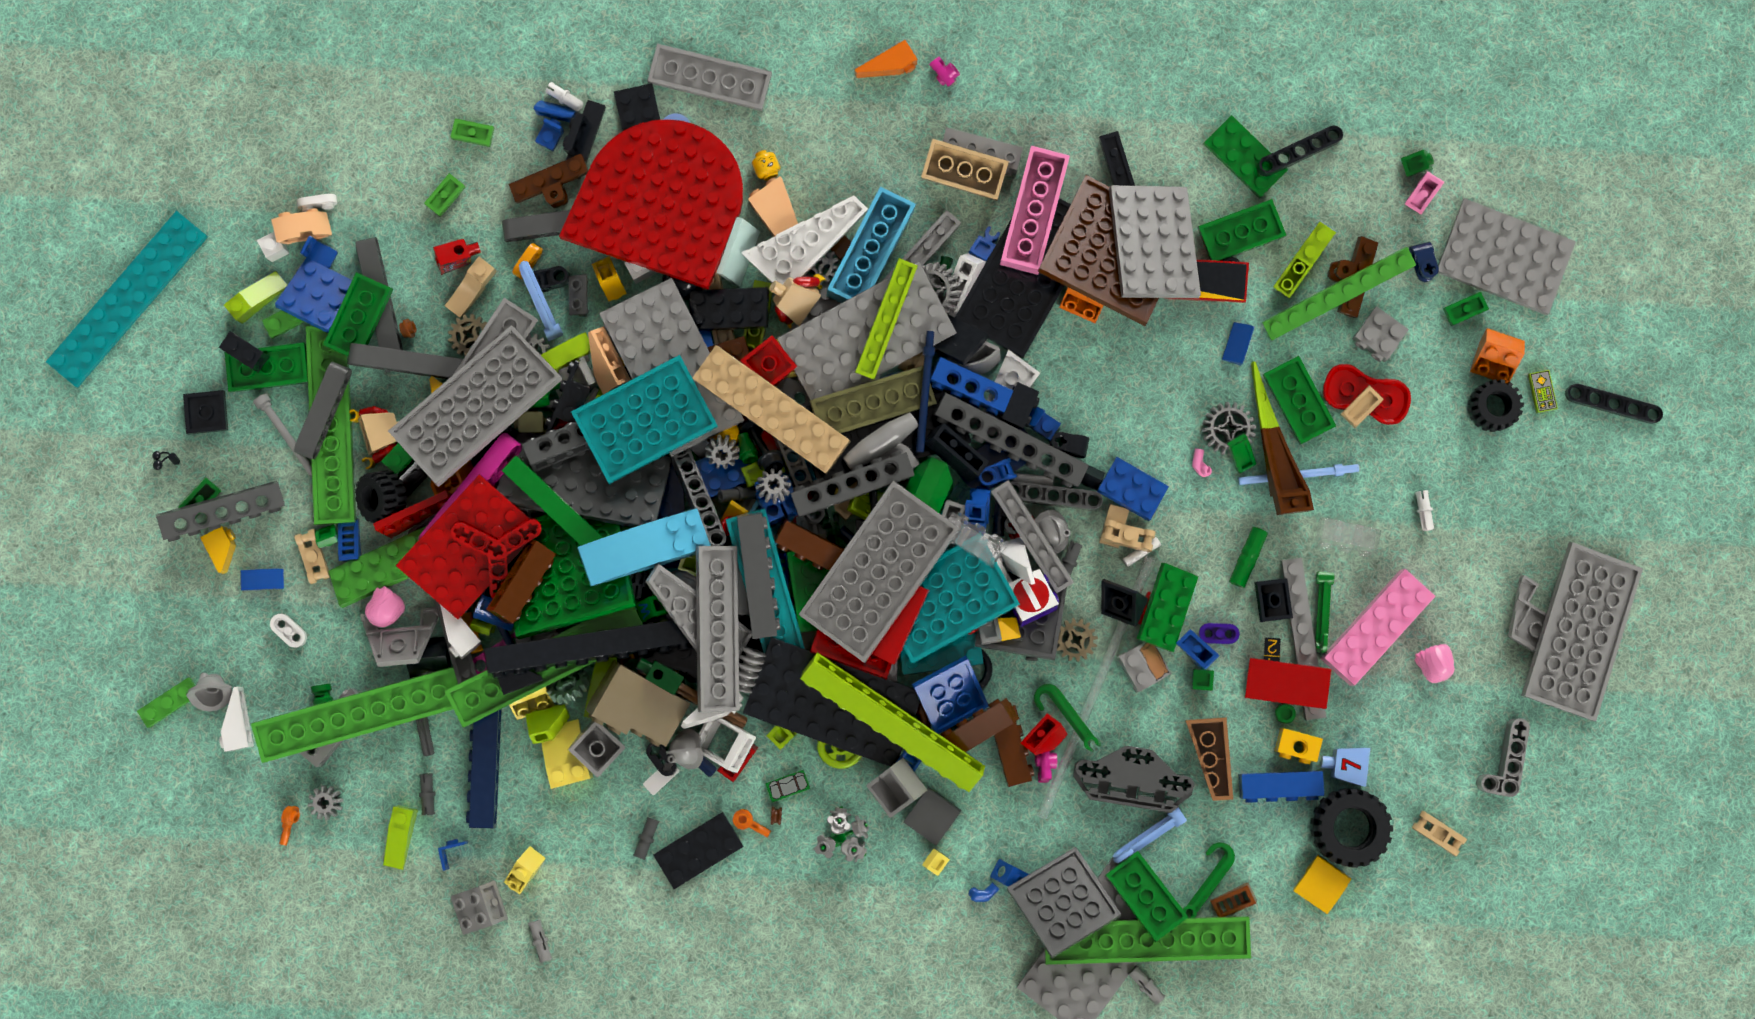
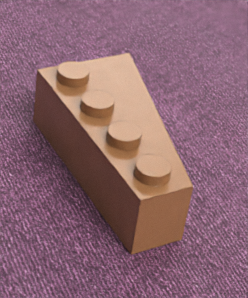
(1212, 749)

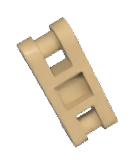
(1128, 536)
(312, 557)
(1439, 833)

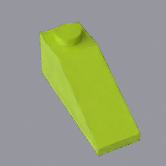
(255, 297)
(399, 836)

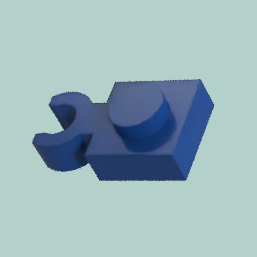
(984, 245)

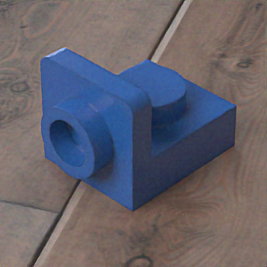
(550, 134)

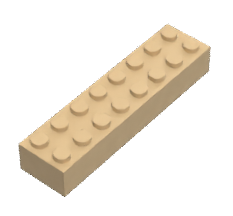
(771, 409)

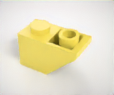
(524, 870)

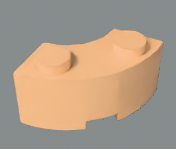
(299, 226)

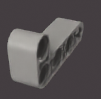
(1508, 756)

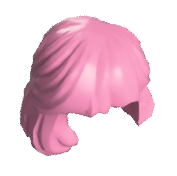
(384, 607)
(1436, 663)

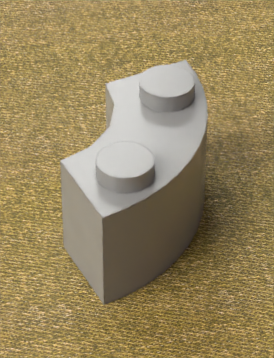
(983, 360)

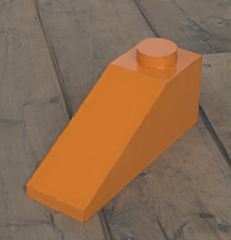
(891, 62)

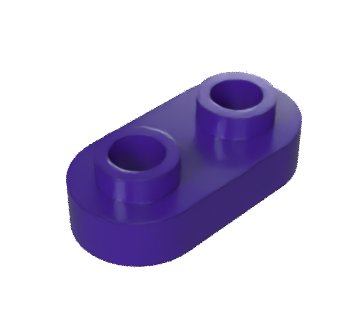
(1218, 633)

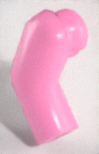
(1198, 464)

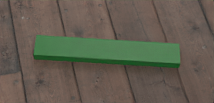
(550, 502)

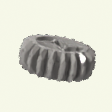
(950, 284)
(1211, 429)

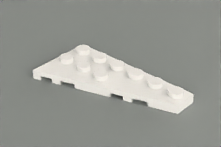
(804, 244)

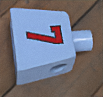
(1348, 765)

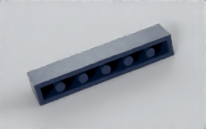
(484, 772)

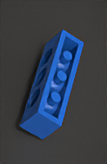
(963, 376)

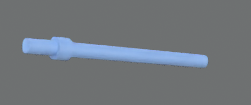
(1336, 470)

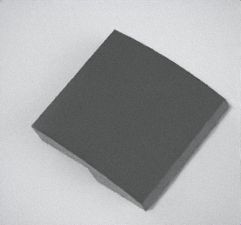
(932, 816)

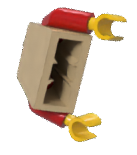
(796, 298)
(375, 426)

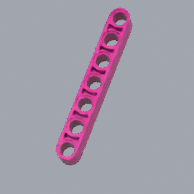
(489, 466)

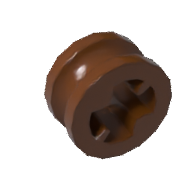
(776, 816)

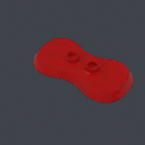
(1347, 382)

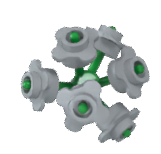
(838, 826)

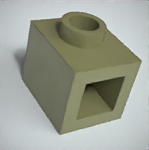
(529, 422)

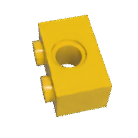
(1310, 746)

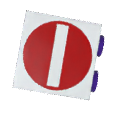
(1034, 599)

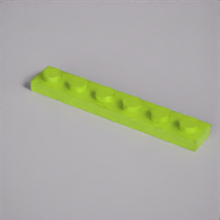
(886, 318)

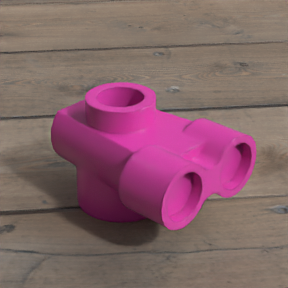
(946, 74)
(1045, 762)

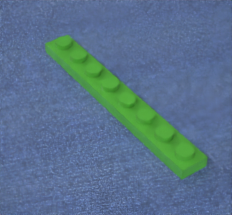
(1339, 293)

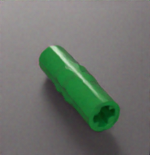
(1248, 557)

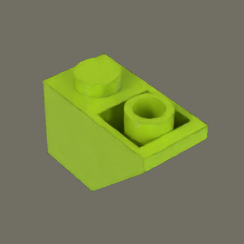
(546, 723)

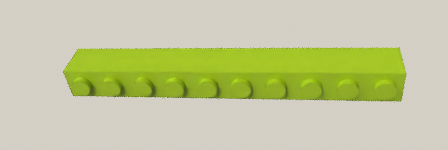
(892, 722)

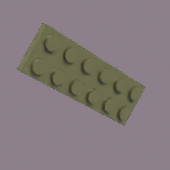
(872, 401)

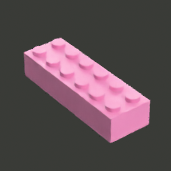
(1034, 210)
(1377, 627)

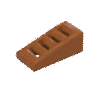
(1230, 894)

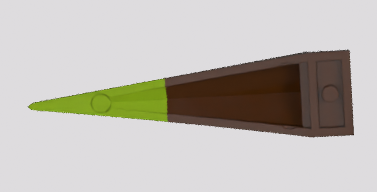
(1284, 477)

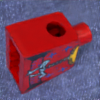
(447, 256)

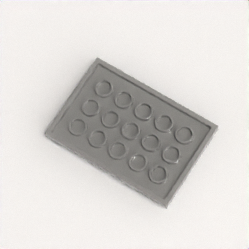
(1154, 242)
(1505, 256)

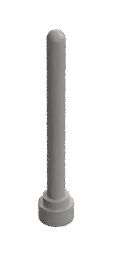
(264, 403)

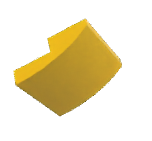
(1322, 884)

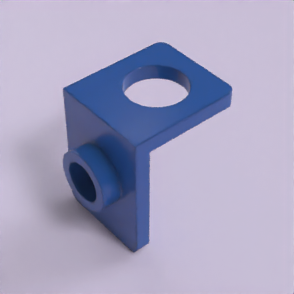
(319, 252)
(442, 853)
(1011, 873)

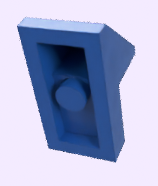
(1043, 423)
(1197, 649)

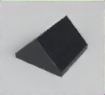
(1273, 600)
(1122, 603)
(434, 658)

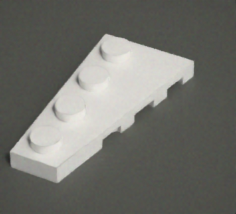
(1011, 372)

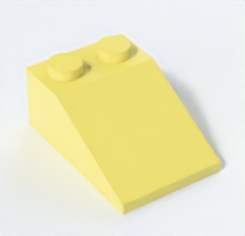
(561, 764)

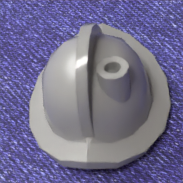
(1054, 529)
(210, 693)
(686, 749)

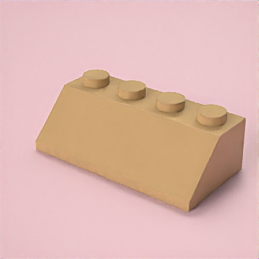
(964, 169)

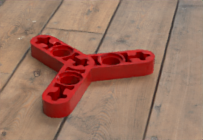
(503, 541)

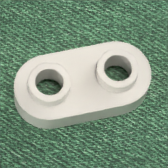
(323, 201)
(288, 631)

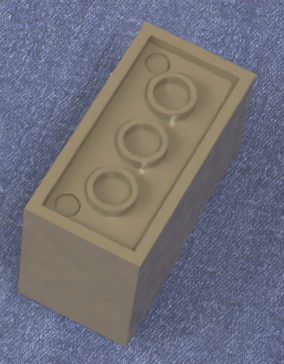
(635, 704)

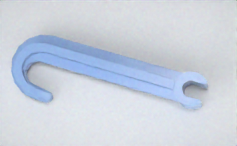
(551, 329)
(1173, 819)

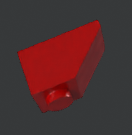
(1044, 736)

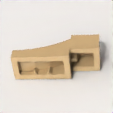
(471, 287)

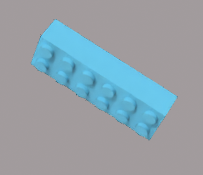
(871, 245)

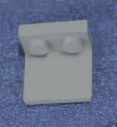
(479, 907)

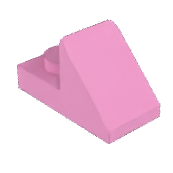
(1424, 192)

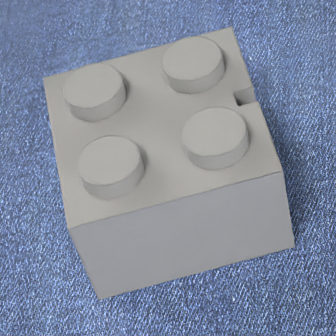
(896, 787)

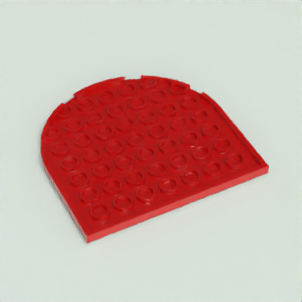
(660, 200)

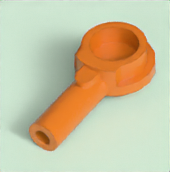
(289, 816)
(743, 819)

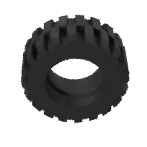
(1378, 827)

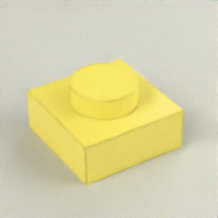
(935, 862)

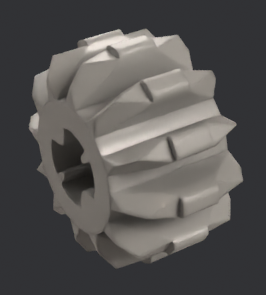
(722, 444)
(777, 492)
(325, 810)

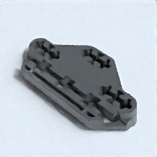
(1129, 777)

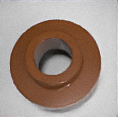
(408, 328)

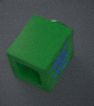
(650, 609)

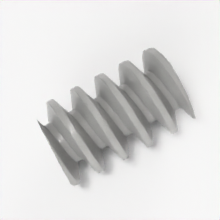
(749, 668)

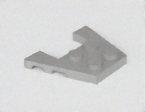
(1526, 618)
(401, 644)

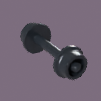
(769, 459)

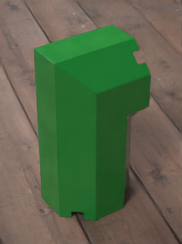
(932, 483)

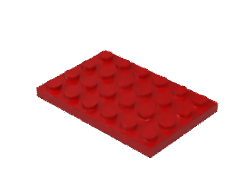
(451, 570)

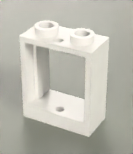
(738, 750)

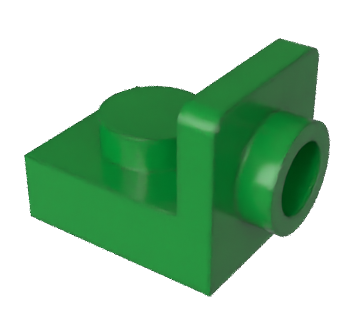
(1417, 162)

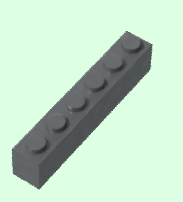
(757, 576)

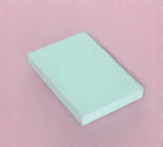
(733, 263)

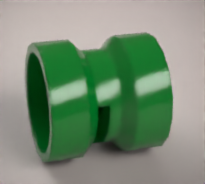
(320, 690)

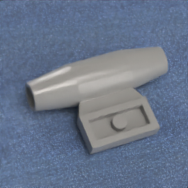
(884, 442)

